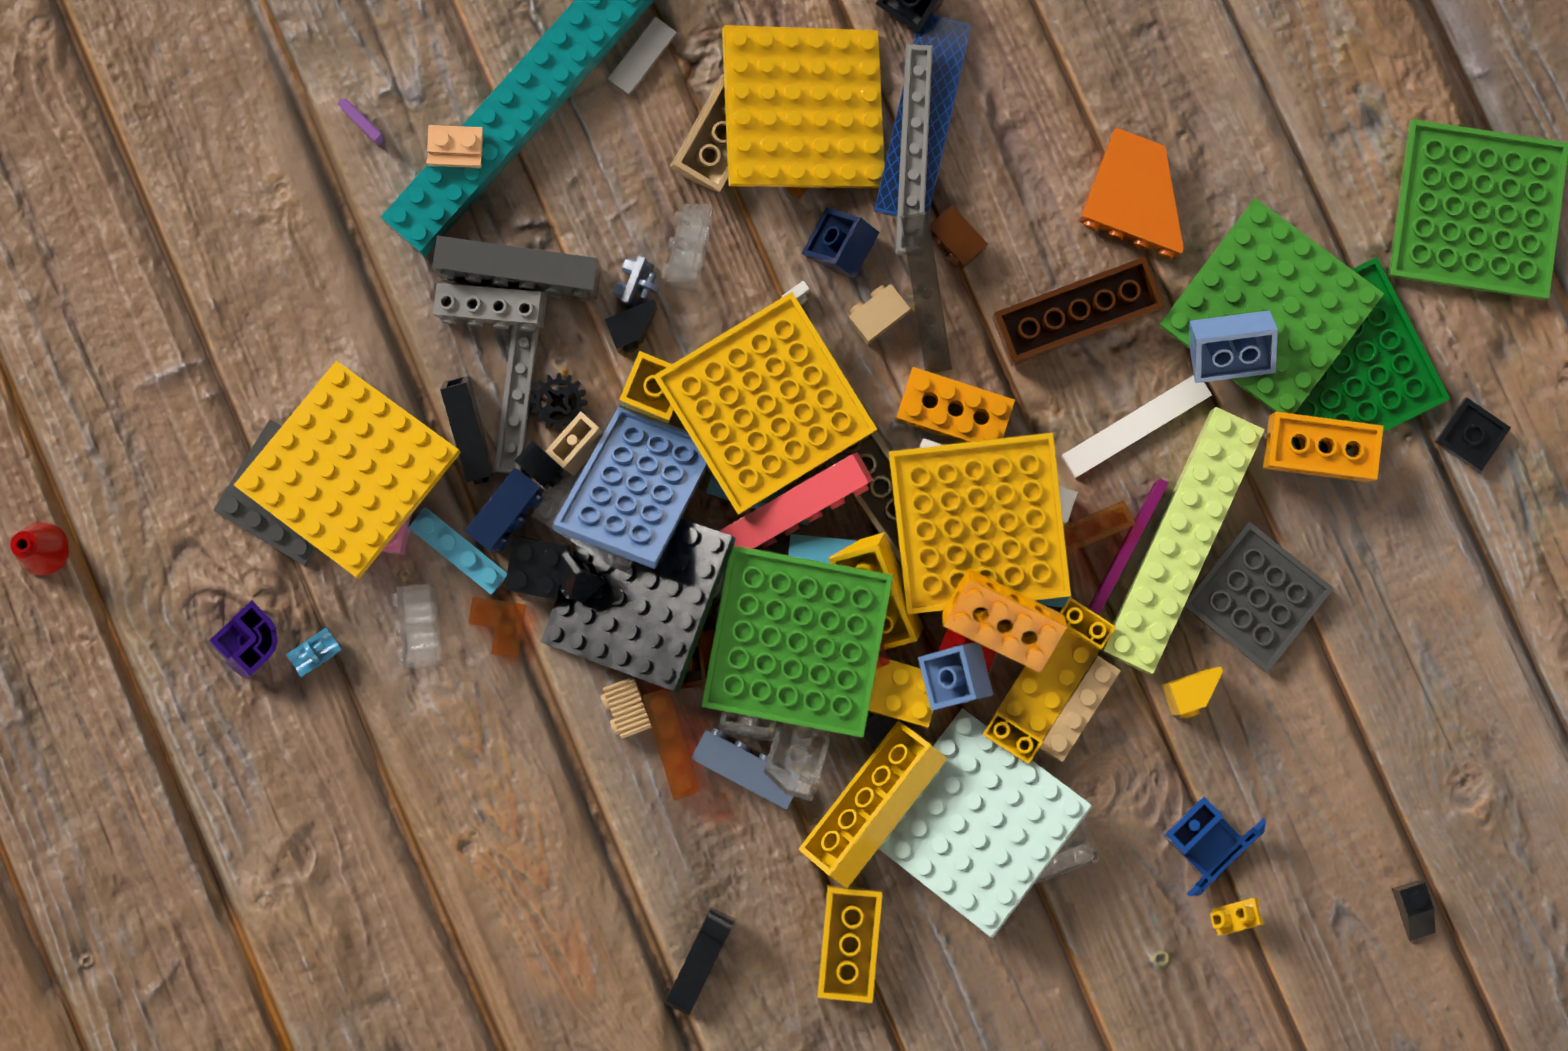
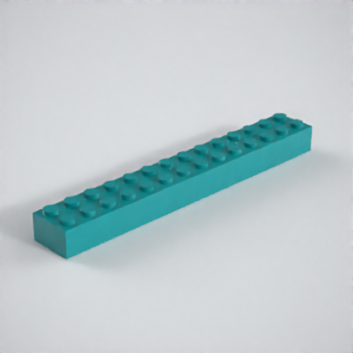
(513, 116)

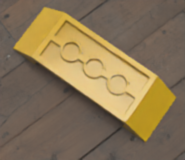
(1040, 697)

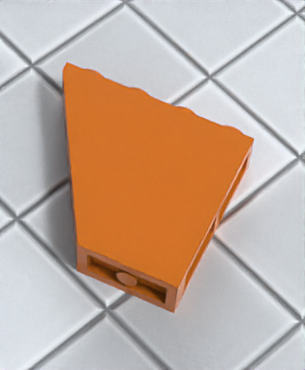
(1135, 196)

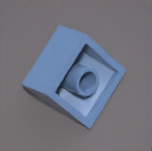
(955, 676)

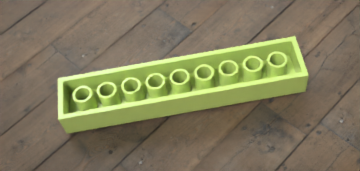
(1182, 540)

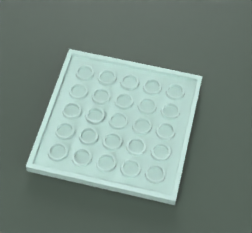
(984, 826)

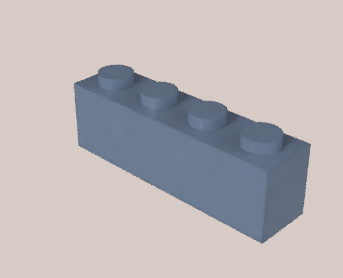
(738, 765)

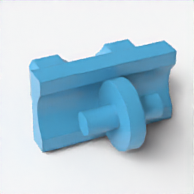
(314, 652)

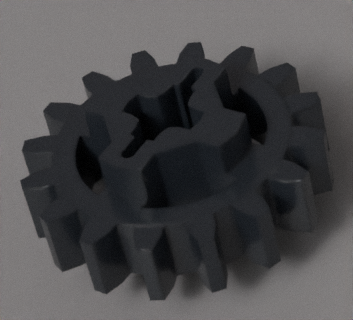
(549, 410)

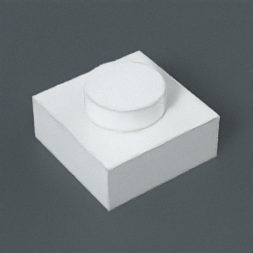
(800, 292)

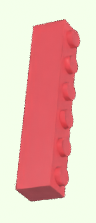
(801, 503)

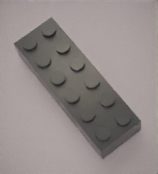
(517, 268)

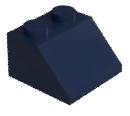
(841, 242)

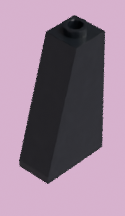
(467, 429)

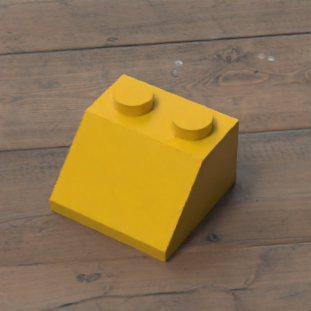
(1191, 692)

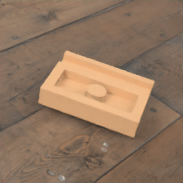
(455, 146)

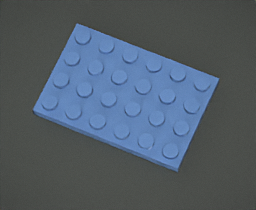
(633, 488)

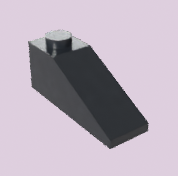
(540, 465)

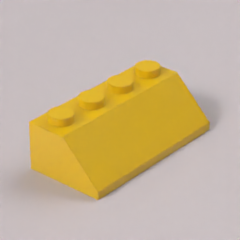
(876, 555)

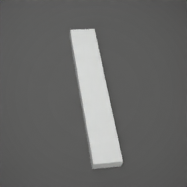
(1135, 426)

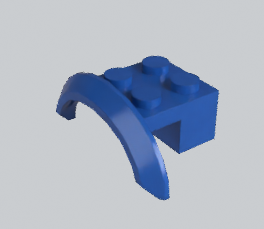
(1209, 842)

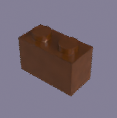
(956, 238)

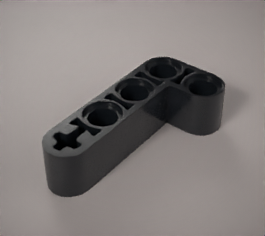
(700, 961)

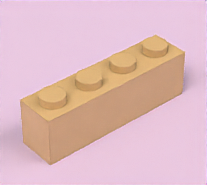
(1079, 709)

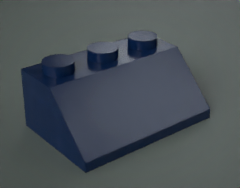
(505, 511)

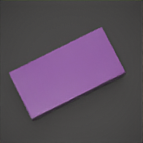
(361, 121)

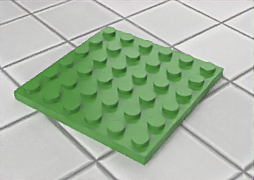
(1478, 209)
(1307, 290)
(797, 641)

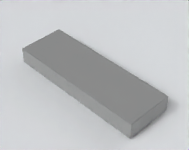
(642, 56)

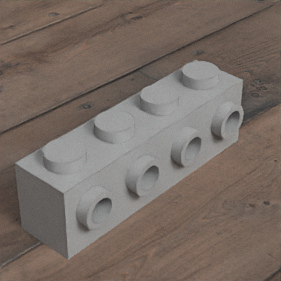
(490, 305)

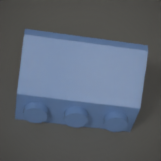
(1233, 346)

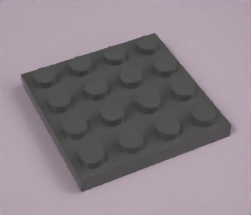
(255, 519)
(1257, 597)

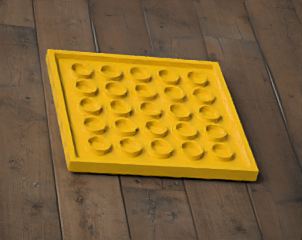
(803, 107)
(765, 403)
(347, 469)
(980, 510)

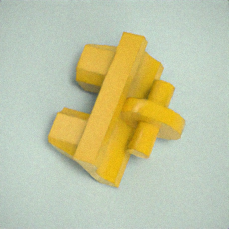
(1236, 917)

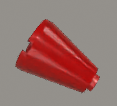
(40, 548)

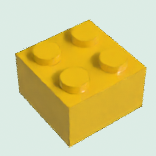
(643, 392)

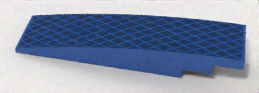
(949, 48)

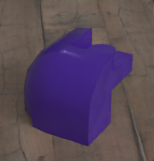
(246, 640)

